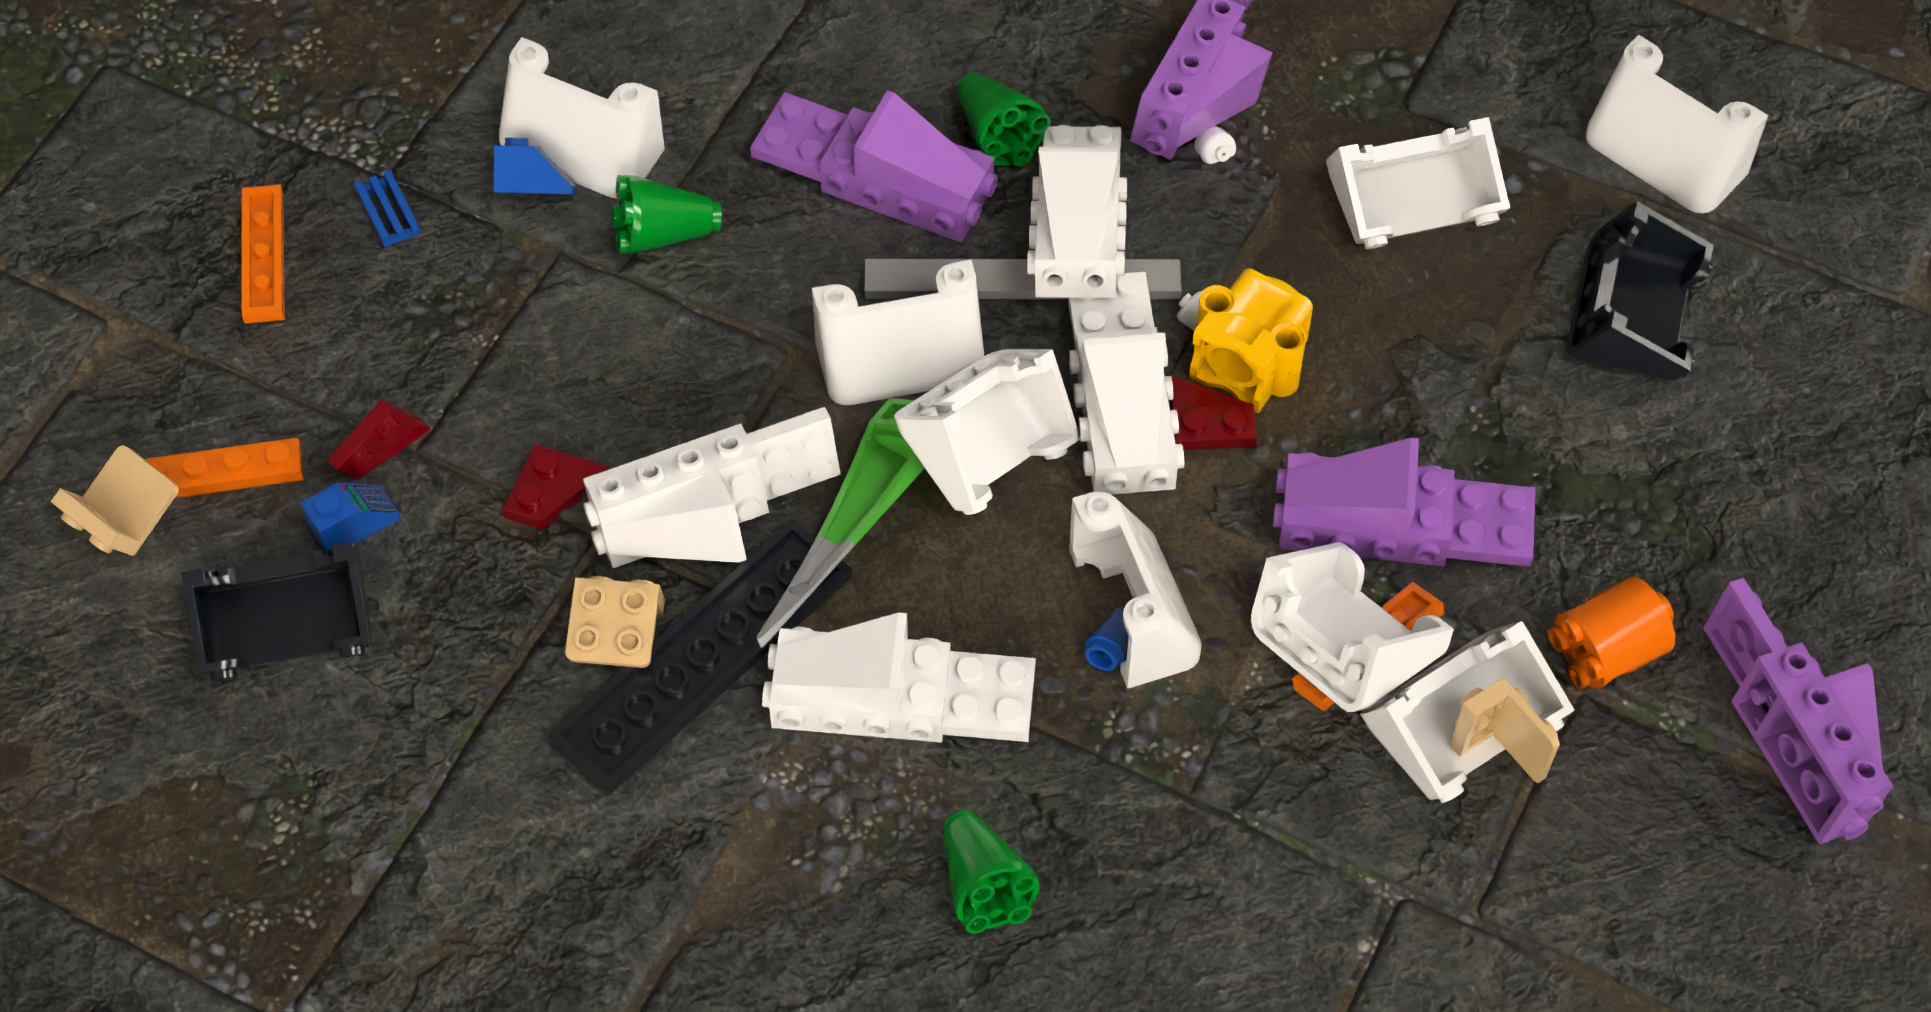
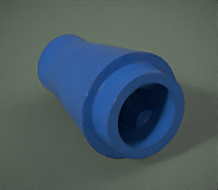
(1108, 643)

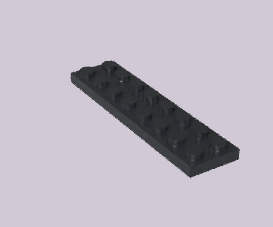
(689, 664)

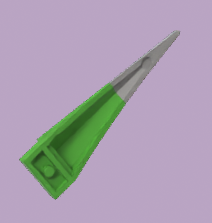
(873, 483)

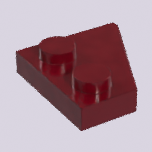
(1211, 418)
(377, 439)
(548, 486)

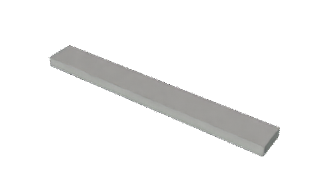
(998, 277)

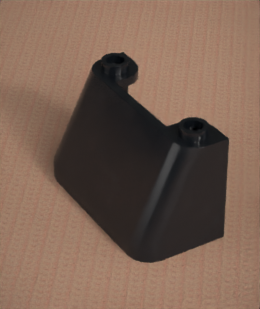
(1637, 294)
(278, 611)

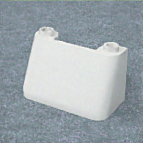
(577, 129)
(1670, 135)
(1419, 184)
(897, 343)
(989, 423)
(1156, 619)
(1334, 634)
(1420, 714)

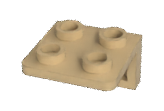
(120, 503)
(613, 621)
(1507, 716)

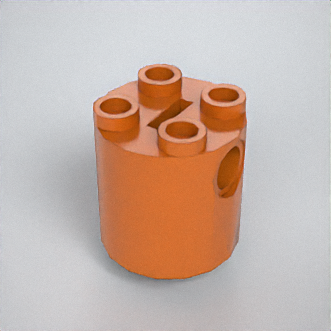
(1614, 632)

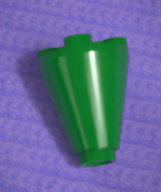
(1001, 119)
(660, 215)
(986, 875)

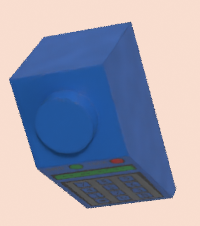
(528, 170)
(348, 513)

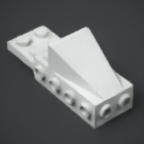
(1078, 213)
(1124, 391)
(698, 492)
(895, 687)

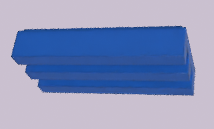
(376, 186)

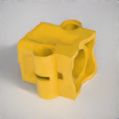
(1251, 338)

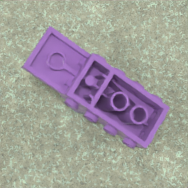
(1201, 78)
(881, 161)
(1401, 511)
(1818, 728)

